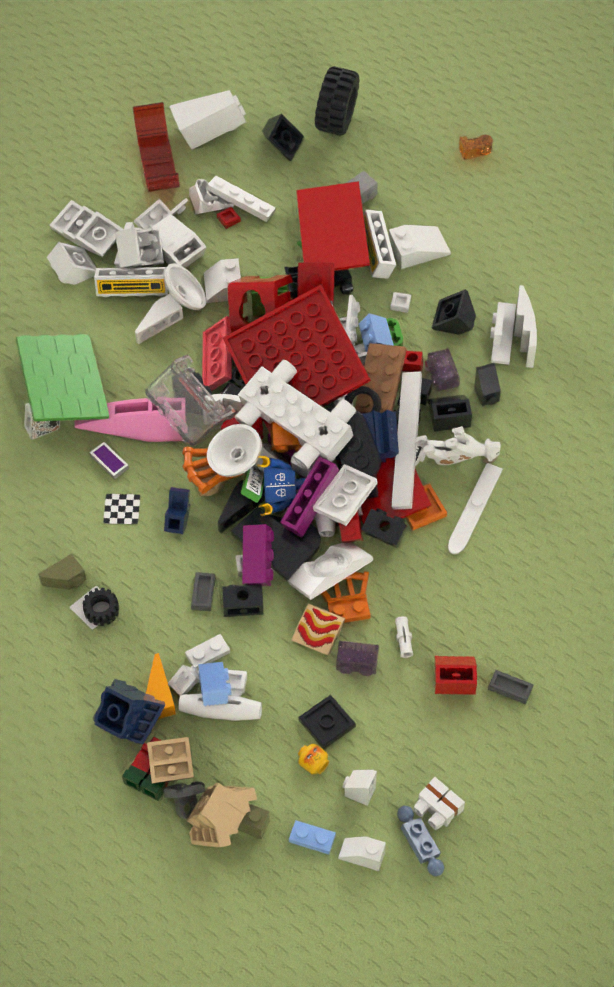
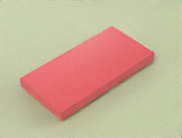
(216, 356)

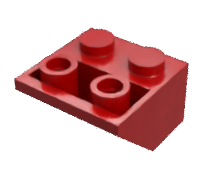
(455, 675)

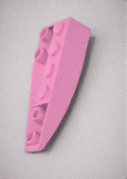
(133, 420)

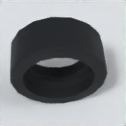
(365, 390)

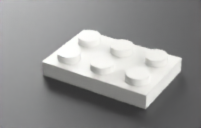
(345, 495)

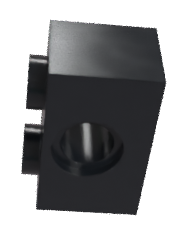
(393, 535)
(251, 606)

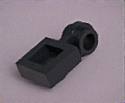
(343, 279)

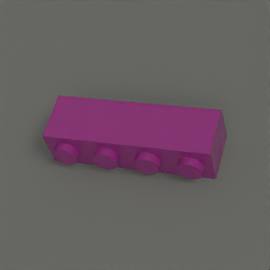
(301, 511)

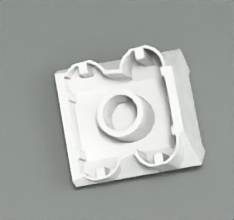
(204, 200)

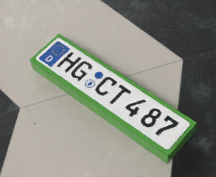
(253, 484)

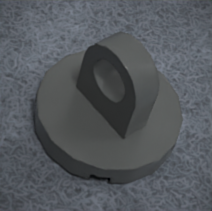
(184, 794)

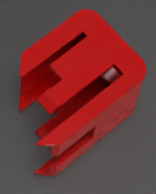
(266, 288)

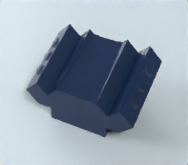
(384, 432)
(127, 712)

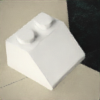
(71, 263)
(219, 277)

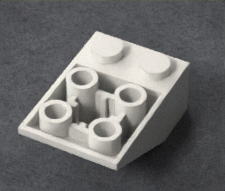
(179, 242)

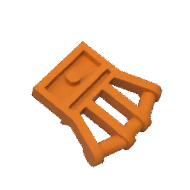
(195, 477)
(354, 606)

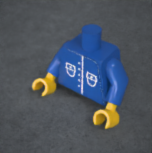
(279, 485)

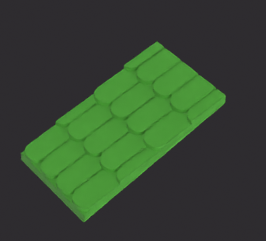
(61, 377)

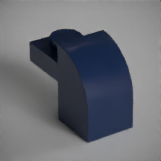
(178, 510)

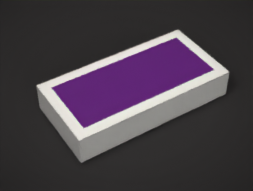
(109, 460)

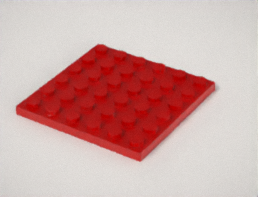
(307, 337)

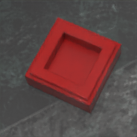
(228, 217)

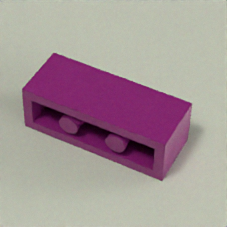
(257, 555)

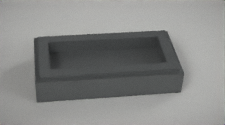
(203, 591)
(510, 686)

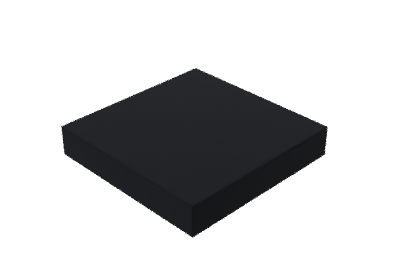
(327, 722)

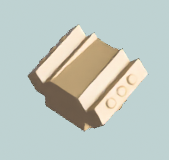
(219, 814)

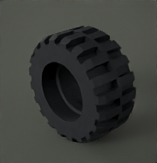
(337, 100)

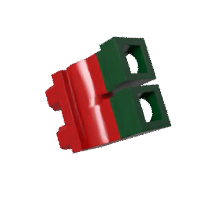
(139, 775)

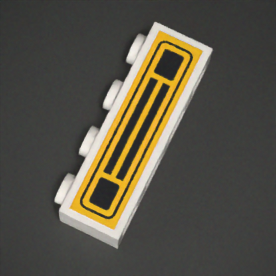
(379, 247)
(130, 281)

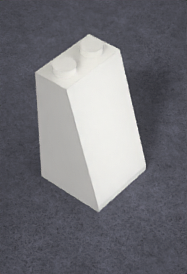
(208, 117)

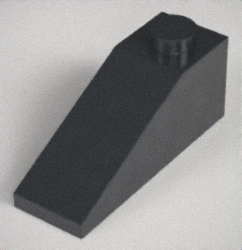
(236, 508)

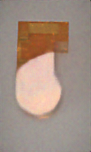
(475, 147)

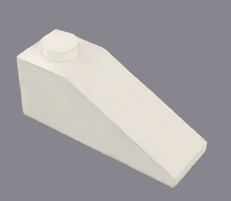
(160, 316)

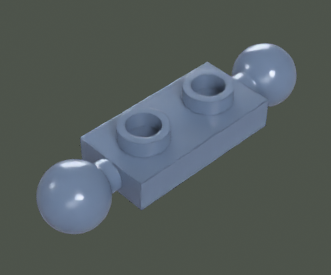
(420, 840)

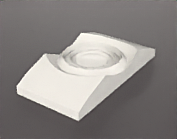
(329, 569)

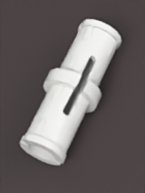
(405, 647)

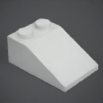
(417, 244)

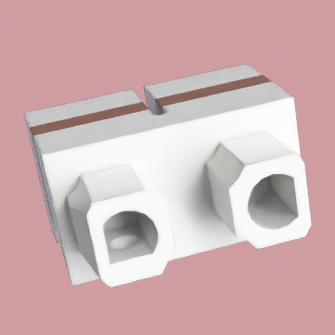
(439, 802)

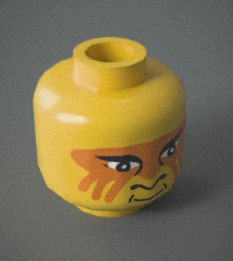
(313, 759)

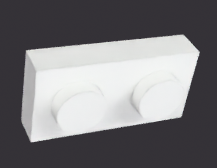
(208, 651)

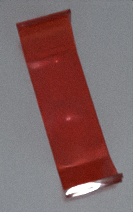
(155, 147)

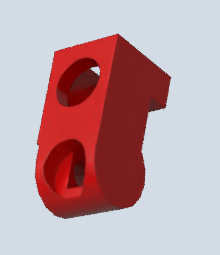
(413, 361)

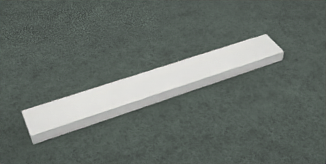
(407, 432)

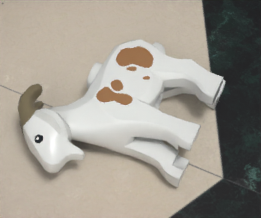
(458, 448)

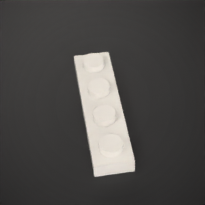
(240, 198)

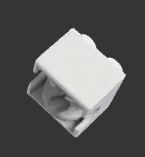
(139, 247)

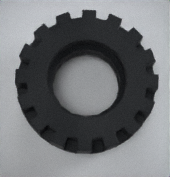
(100, 596)

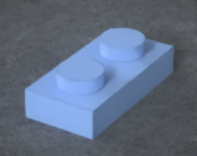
(312, 837)

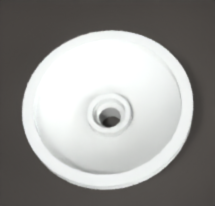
(184, 287)
(229, 445)

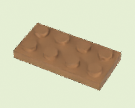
(384, 368)

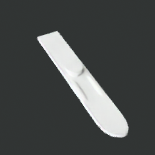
(474, 508)

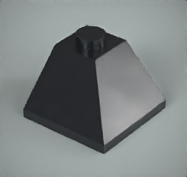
(283, 135)
(455, 314)

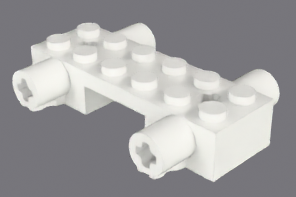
(274, 400)

